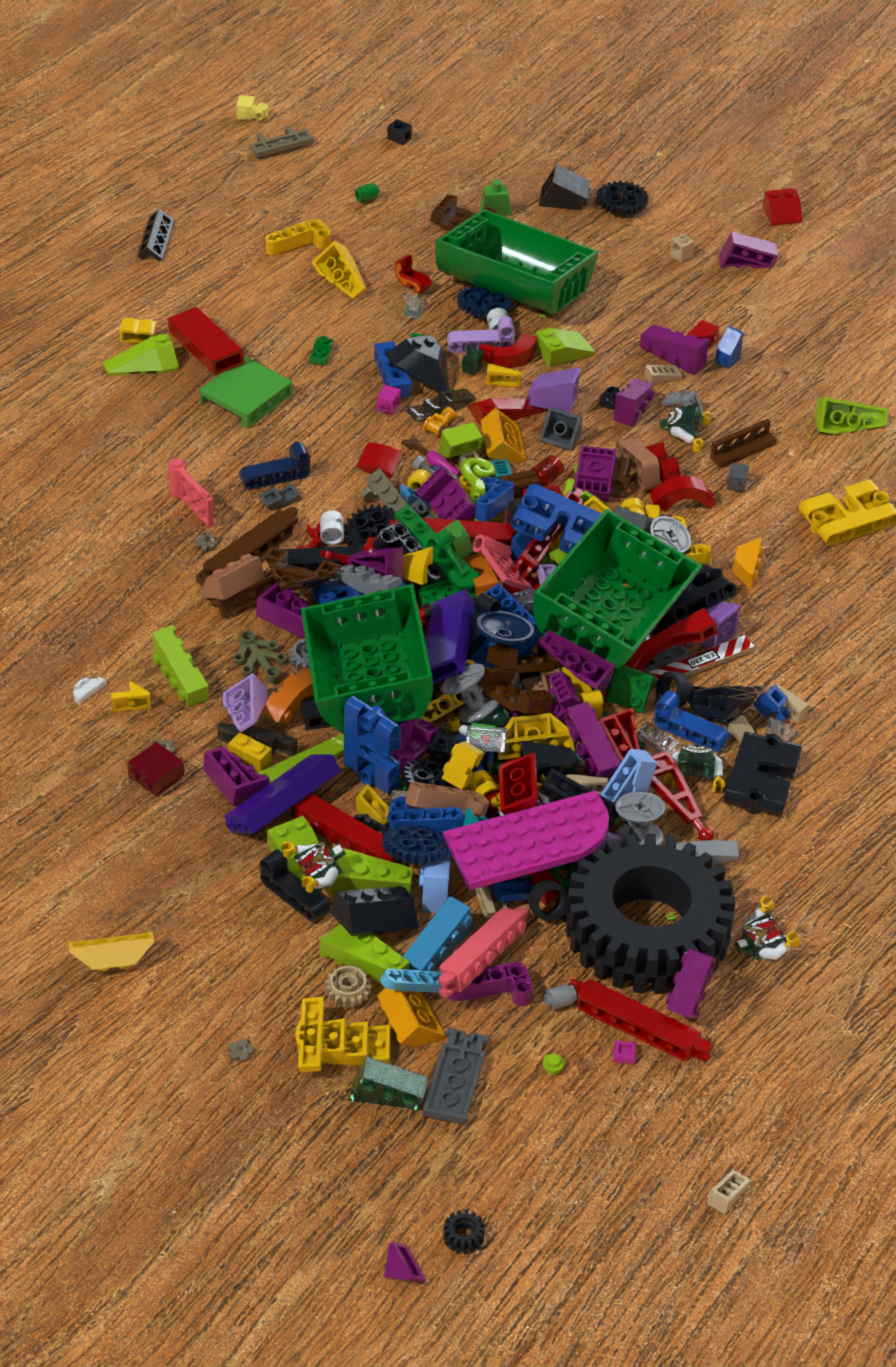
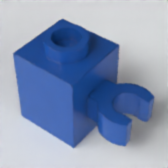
(771, 702)

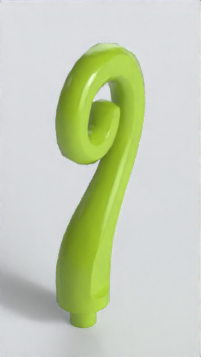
(477, 484)

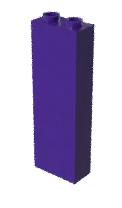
(449, 635)
(281, 794)

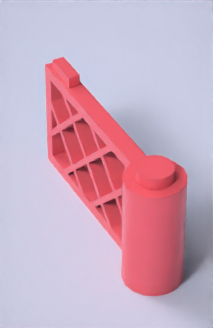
(185, 487)
(500, 559)

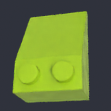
(562, 346)
(295, 831)

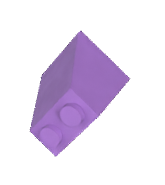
(555, 390)
(726, 619)

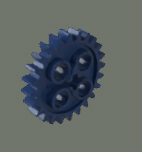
(481, 301)
(415, 844)

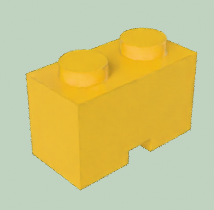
(251, 752)
(459, 768)

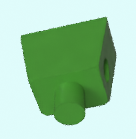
(496, 198)

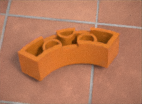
(288, 699)

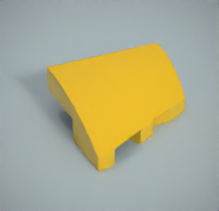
(416, 565)

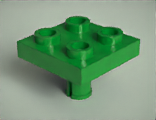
(630, 688)

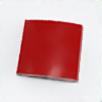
(379, 456)

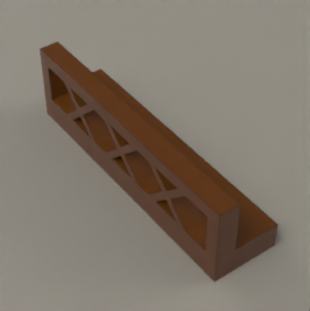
(742, 446)
(244, 597)

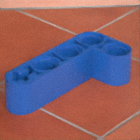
(495, 498)
(686, 725)
(438, 818)

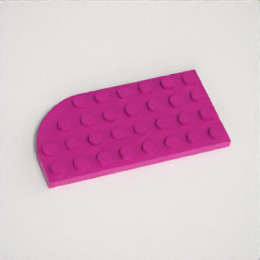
(528, 840)

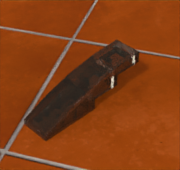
(453, 398)
(272, 739)

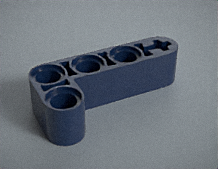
(278, 471)

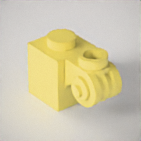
(247, 109)

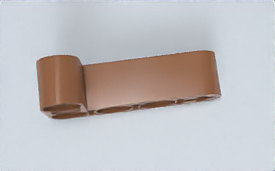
(643, 462)
(436, 796)

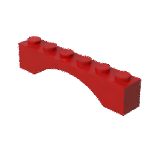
(693, 629)

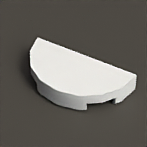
(87, 687)

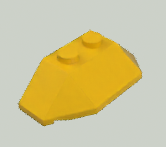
(534, 728)
(112, 951)

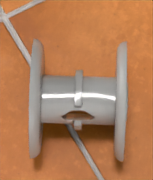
(671, 532)
(465, 683)
(640, 811)

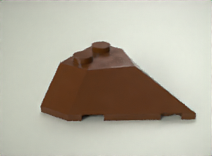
(294, 577)

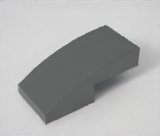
(280, 498)

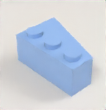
(631, 776)
(435, 882)

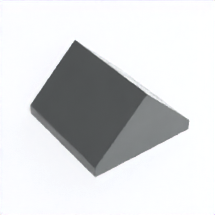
(561, 428)

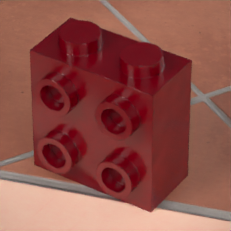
(155, 768)

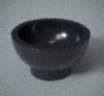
(608, 397)

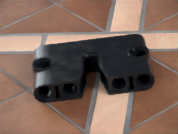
(705, 591)
(761, 773)

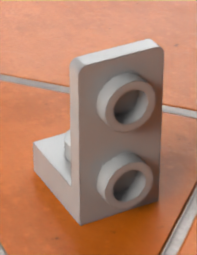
(684, 397)

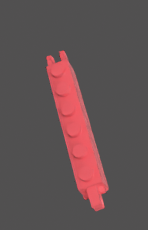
(481, 949)

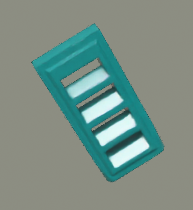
(501, 468)

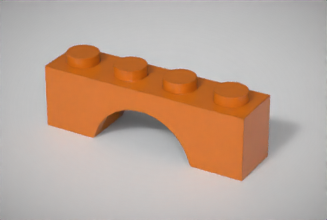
(487, 577)

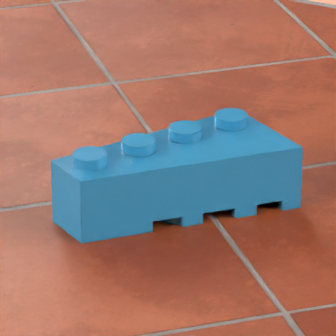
(440, 936)

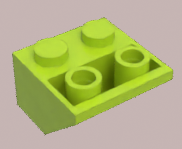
(460, 440)

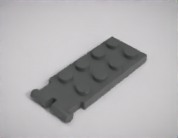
(455, 1076)

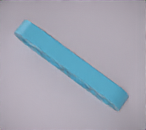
(411, 980)

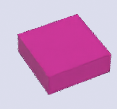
(624, 1052)

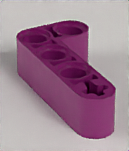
(499, 979)

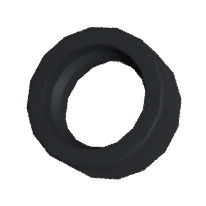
(682, 684)
(536, 894)

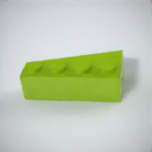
(361, 952)

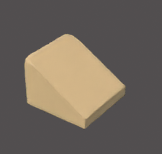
(738, 727)

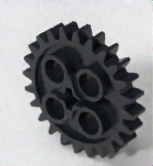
(610, 198)
(367, 524)
(425, 772)

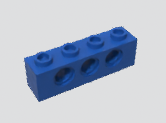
(391, 375)

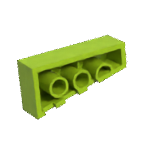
(178, 667)
(369, 872)

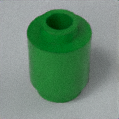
(366, 192)

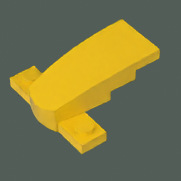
(336, 1041)

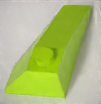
(150, 355)
(842, 416)

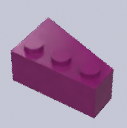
(747, 251)
(633, 401)
(384, 561)
(231, 776)
(690, 983)

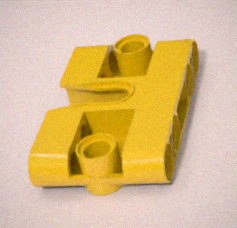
(866, 513)

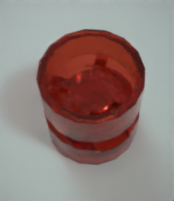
(548, 469)

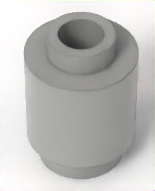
(560, 996)

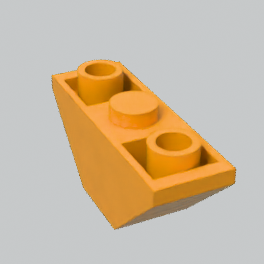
(747, 561)

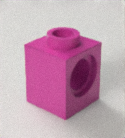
(388, 399)

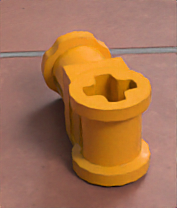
(438, 422)

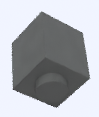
(738, 477)

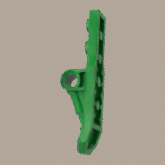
(444, 556)

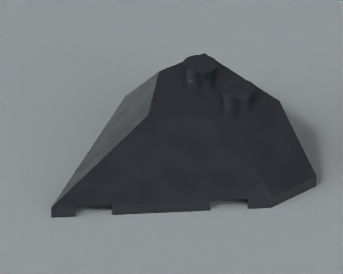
(423, 359)
(722, 701)

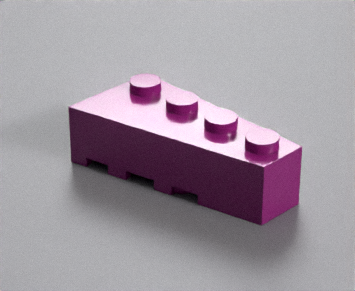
(678, 349)
(282, 609)
(591, 741)

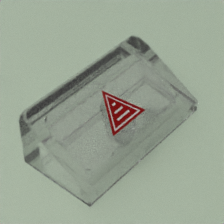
(487, 738)

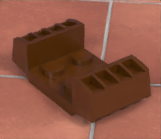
(449, 215)
(509, 659)
(499, 686)

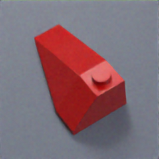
(512, 408)

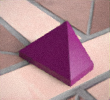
(401, 1264)

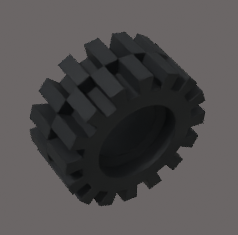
(464, 1242)

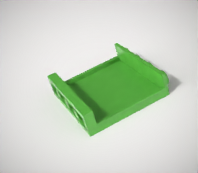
(247, 391)

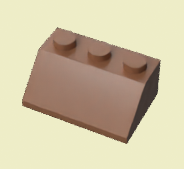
(233, 578)

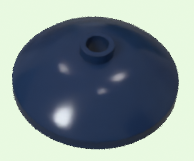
(505, 628)

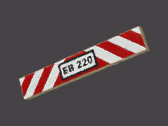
(708, 658)

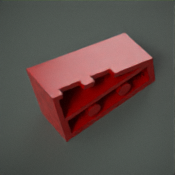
(621, 731)

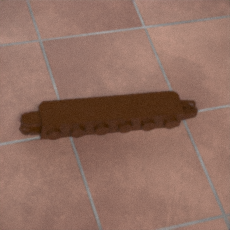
(255, 542)

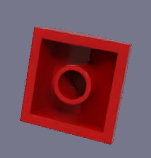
(782, 206)

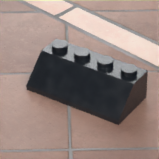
(375, 911)

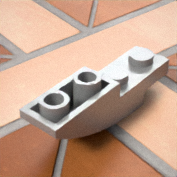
(366, 580)

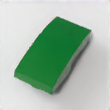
(321, 350)

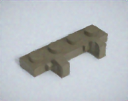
(281, 143)
(381, 487)

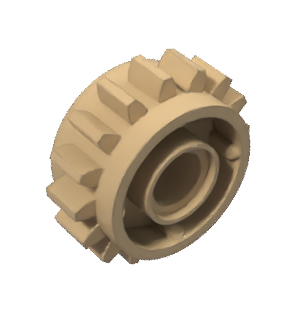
(348, 986)

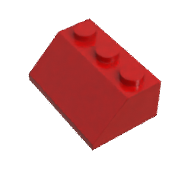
(518, 784)

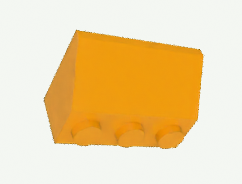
(502, 437)
(411, 1017)

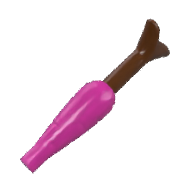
(432, 457)

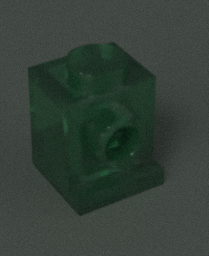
(472, 361)

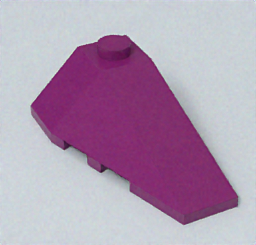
(579, 661)

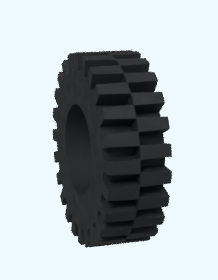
(654, 874)

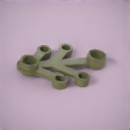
(249, 640)

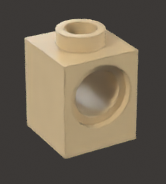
(682, 248)

